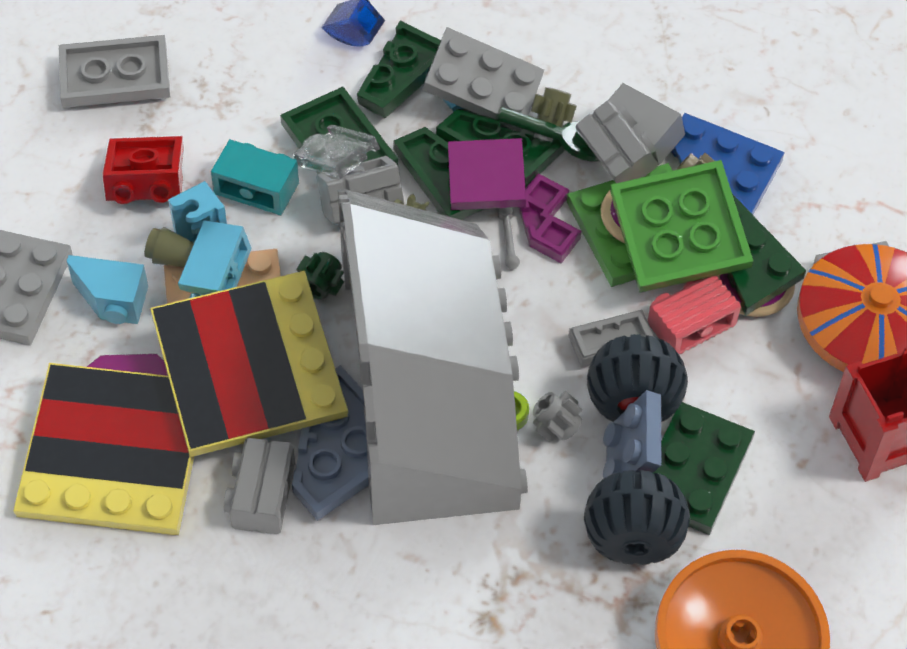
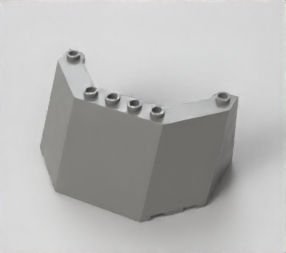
(431, 362)

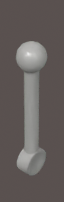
(505, 214)

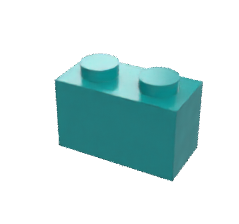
(255, 177)

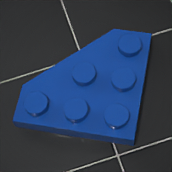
(746, 162)

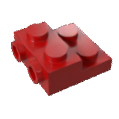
(143, 169)

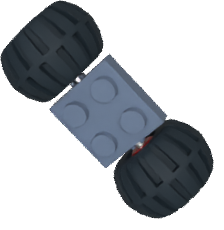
(631, 510)

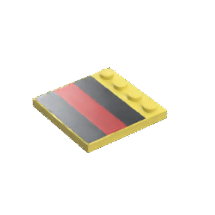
(248, 363)
(106, 452)

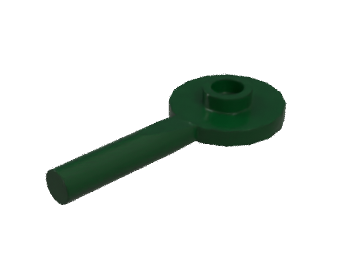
(567, 135)

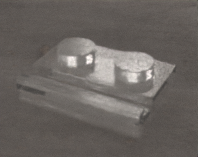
(336, 151)

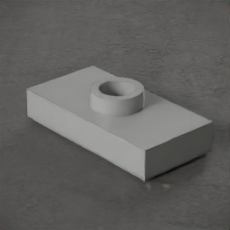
(592, 336)

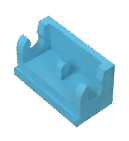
(192, 208)
(215, 259)

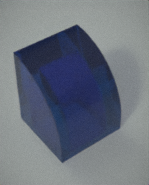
(354, 22)

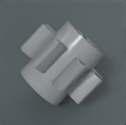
(557, 416)

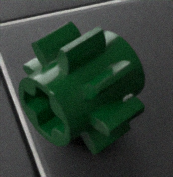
(323, 274)

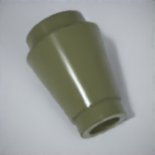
(167, 248)

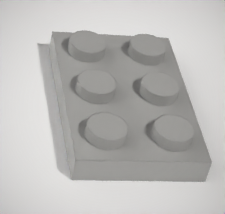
(113, 71)
(481, 77)
(28, 282)

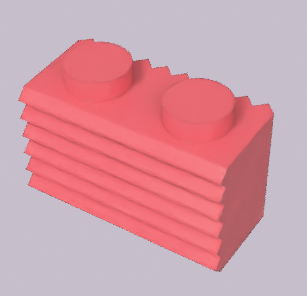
(693, 313)

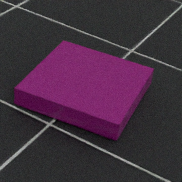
(486, 174)

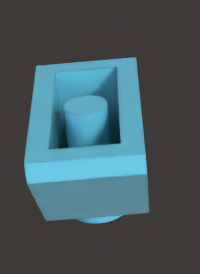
(110, 287)

